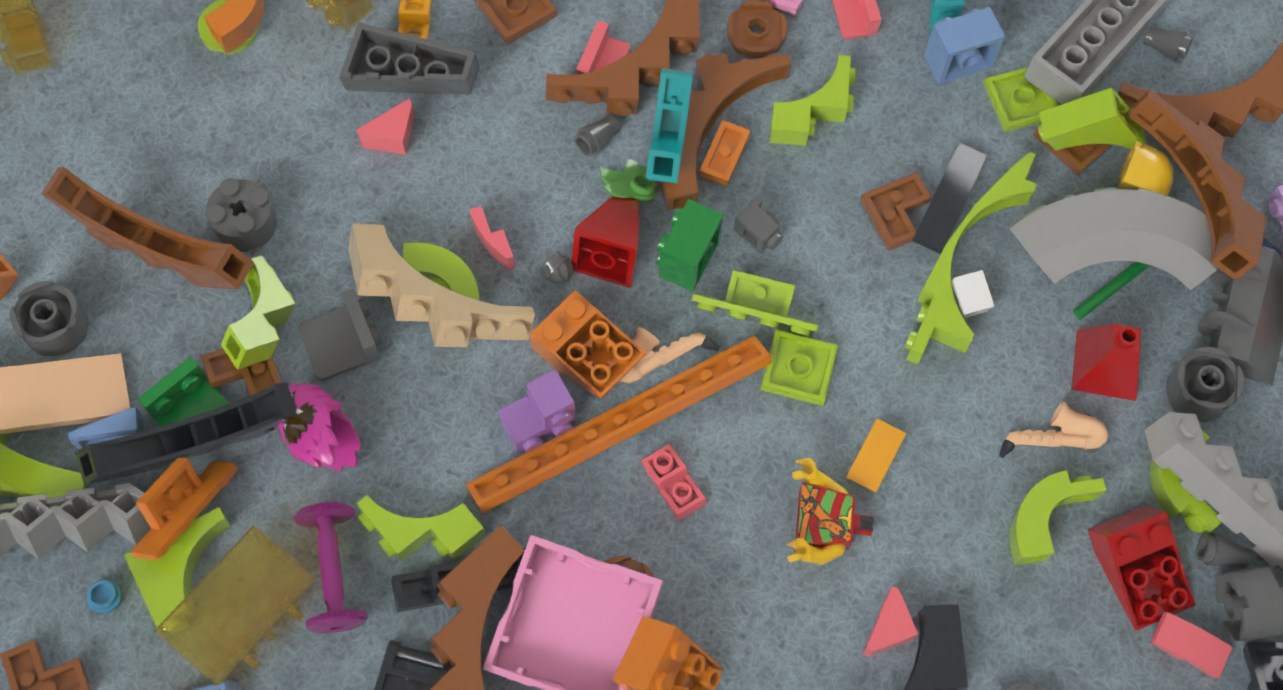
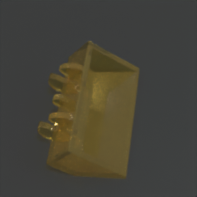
(236, 606)

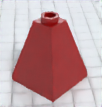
(608, 242)
(1107, 361)

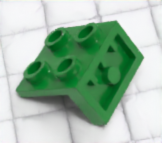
(181, 395)

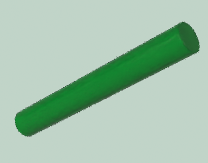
(1109, 289)

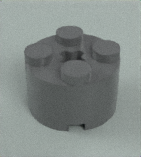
(241, 214)
(49, 318)
(1205, 384)
(1251, 603)

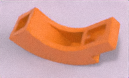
(235, 22)

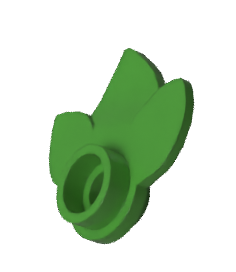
(629, 183)

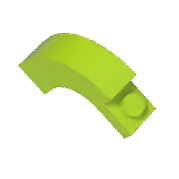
(441, 267)
(1176, 499)
(1030, 524)

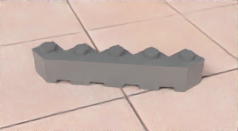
(1215, 476)
(81, 516)

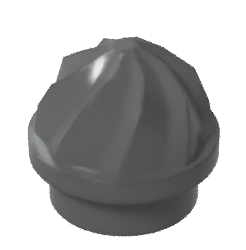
(558, 268)

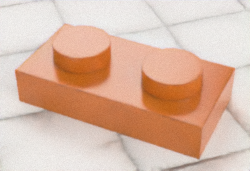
(724, 153)

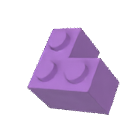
(540, 414)

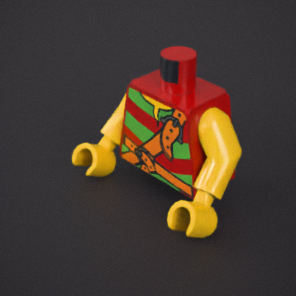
(824, 517)

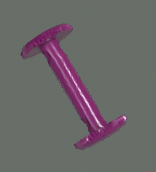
(323, 517)

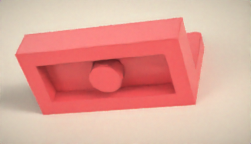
(857, 17)
(601, 50)

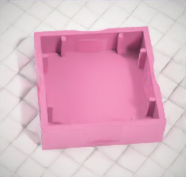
(569, 619)

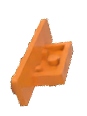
(176, 501)

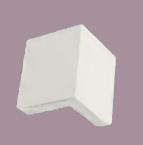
(972, 294)

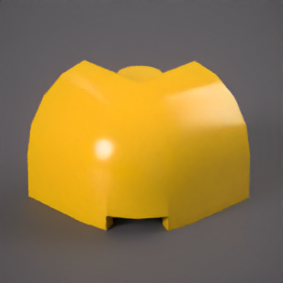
(1146, 170)

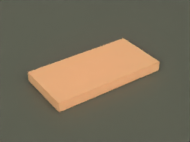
(61, 393)

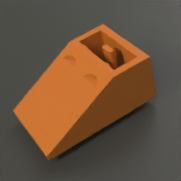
(585, 345)
(665, 660)

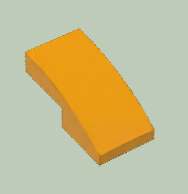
(414, 16)
(876, 455)

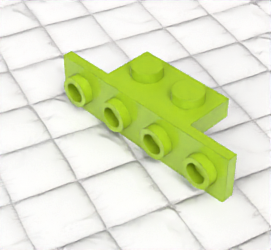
(760, 298)

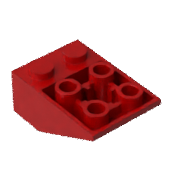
(1143, 564)

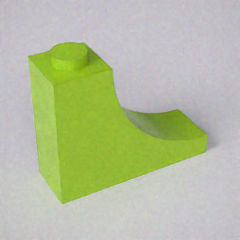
(1090, 120)
(29, 477)
(168, 580)

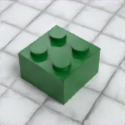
(689, 244)

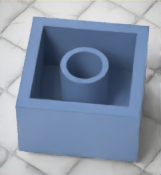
(964, 45)

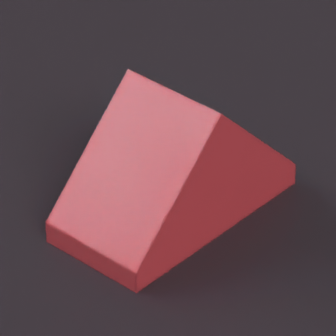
(390, 130)
(892, 625)

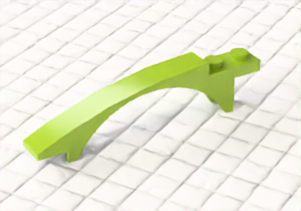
(939, 311)

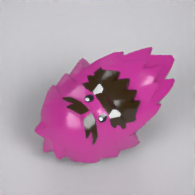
(320, 430)

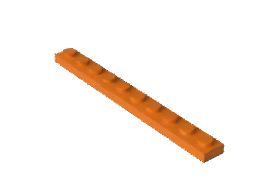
(617, 424)

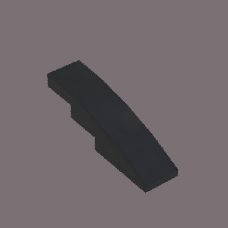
(949, 198)
(420, 590)

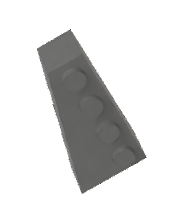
(406, 64)

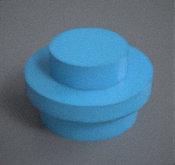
(104, 596)

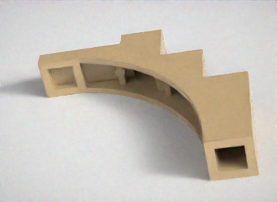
(451, 316)

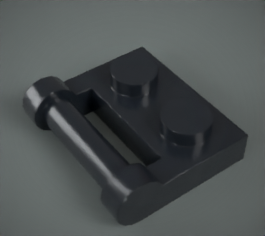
(397, 679)

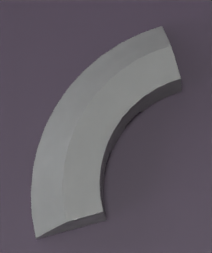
(1118, 227)

